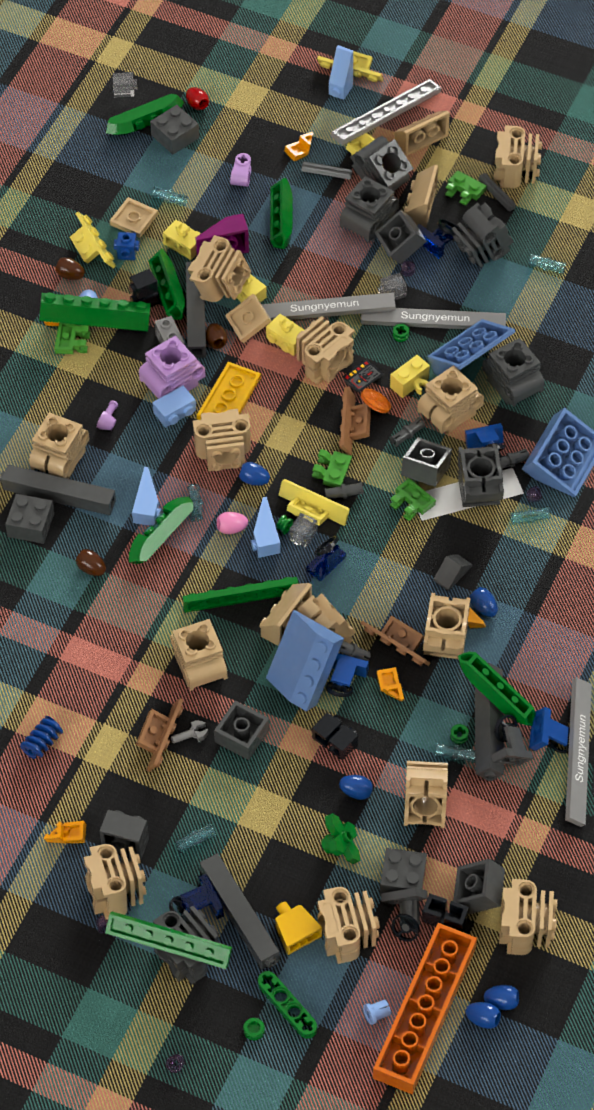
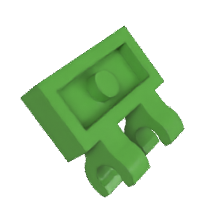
(466, 185)
(66, 338)
(337, 468)
(414, 495)

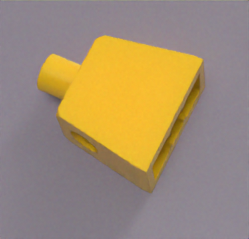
(296, 927)

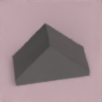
(451, 571)

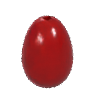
(197, 98)

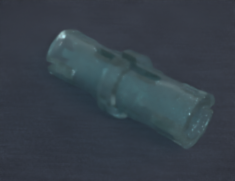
(169, 196)
(547, 263)
(194, 495)
(516, 517)
(455, 752)
(195, 838)

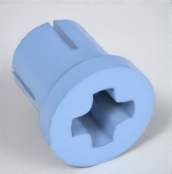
(376, 1011)

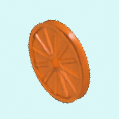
(375, 400)

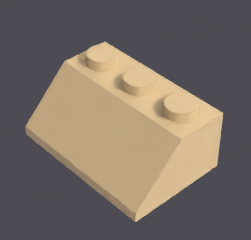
(423, 132)
(422, 195)
(275, 624)

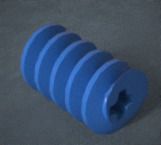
(40, 737)

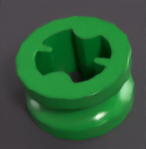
(401, 337)
(284, 524)
(456, 728)

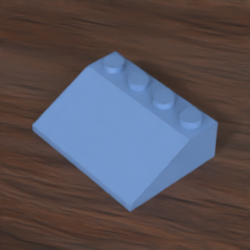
(468, 346)
(563, 454)
(304, 660)

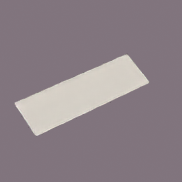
(449, 497)

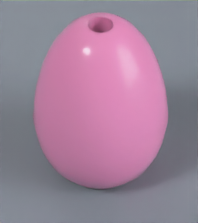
(231, 522)

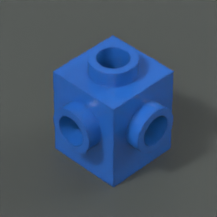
(126, 245)

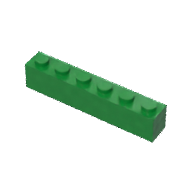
(94, 311)

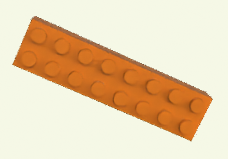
(424, 1008)

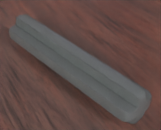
(327, 170)
(497, 192)

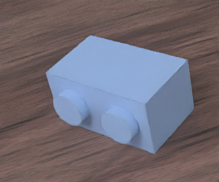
(174, 406)

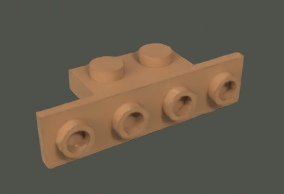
(354, 421)
(400, 635)
(156, 733)

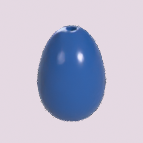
(254, 474)
(484, 602)
(356, 786)
(502, 996)
(483, 1014)

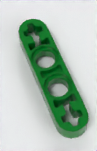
(284, 1006)

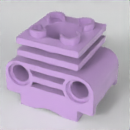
(170, 367)

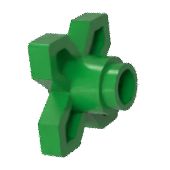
(340, 839)

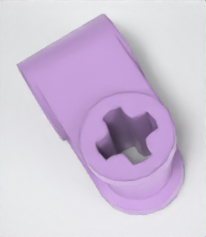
(241, 171)

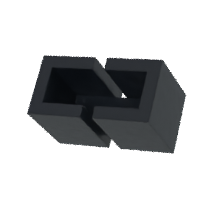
(144, 288)
(331, 731)
(435, 912)

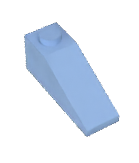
(342, 73)
(146, 504)
(266, 538)

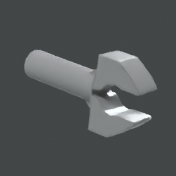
(195, 725)

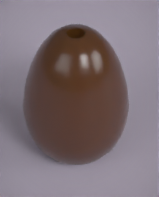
(69, 269)
(216, 336)
(90, 563)

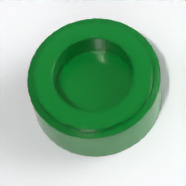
(254, 1029)

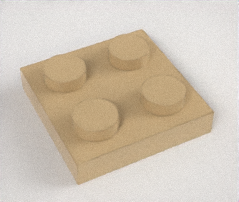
(133, 217)
(248, 318)

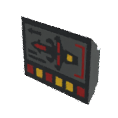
(362, 376)

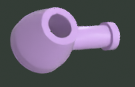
(106, 420)

